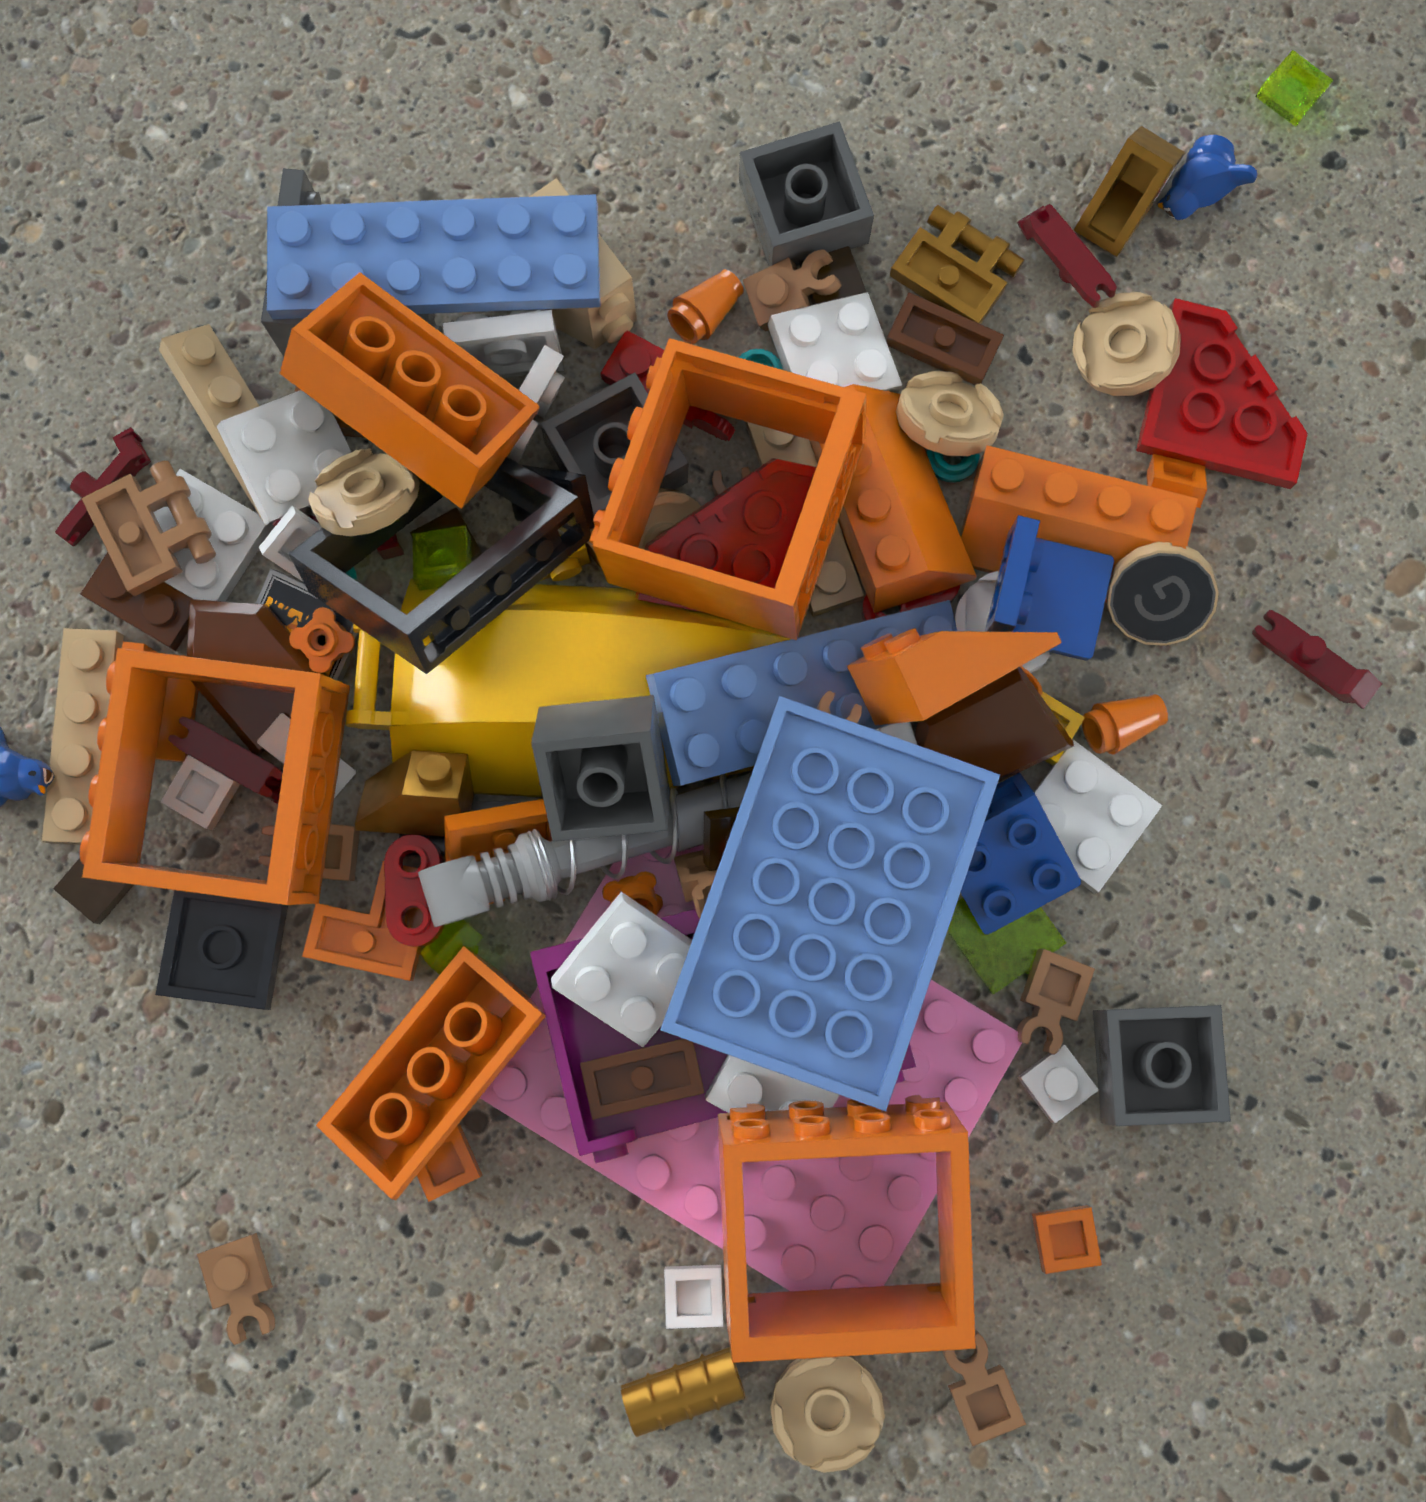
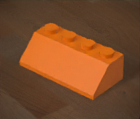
(407, 388)
(1072, 509)
(898, 515)
(430, 1071)

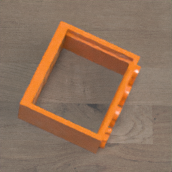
(757, 395)
(127, 765)
(849, 1318)

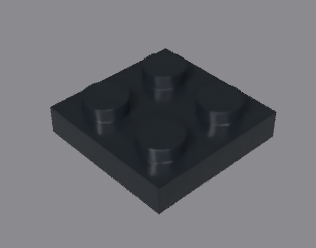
(221, 950)

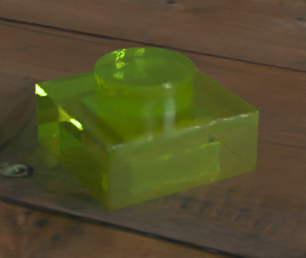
(1294, 88)
(440, 556)
(449, 943)

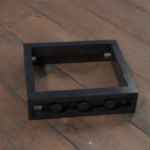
(471, 596)

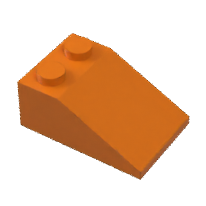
(923, 674)

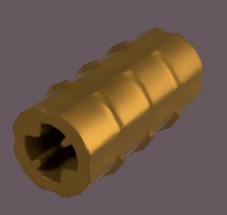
(682, 1392)

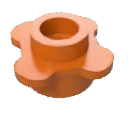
(337, 644)
(638, 888)

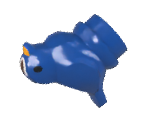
(1205, 177)
(20, 774)

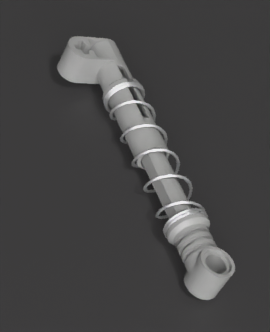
(537, 865)

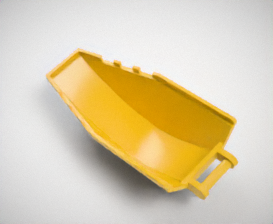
(539, 652)

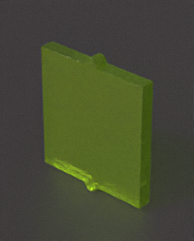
(1007, 951)

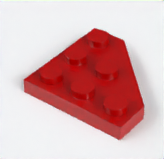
(1221, 405)
(742, 528)

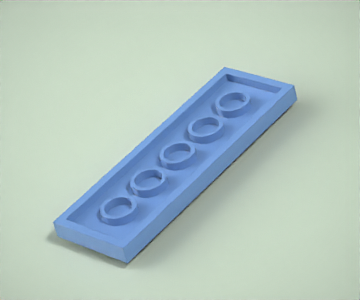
(438, 253)
(721, 707)

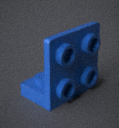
(1050, 590)
(1016, 859)

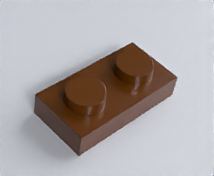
(944, 339)
(156, 612)
(642, 1078)

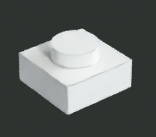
(286, 536)
(200, 793)
(1058, 1084)
(693, 1296)

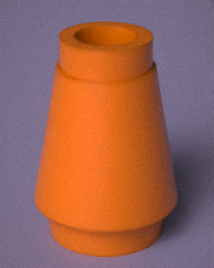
(703, 307)
(1122, 722)

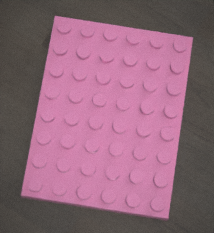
(804, 1218)

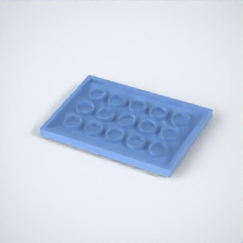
(831, 903)

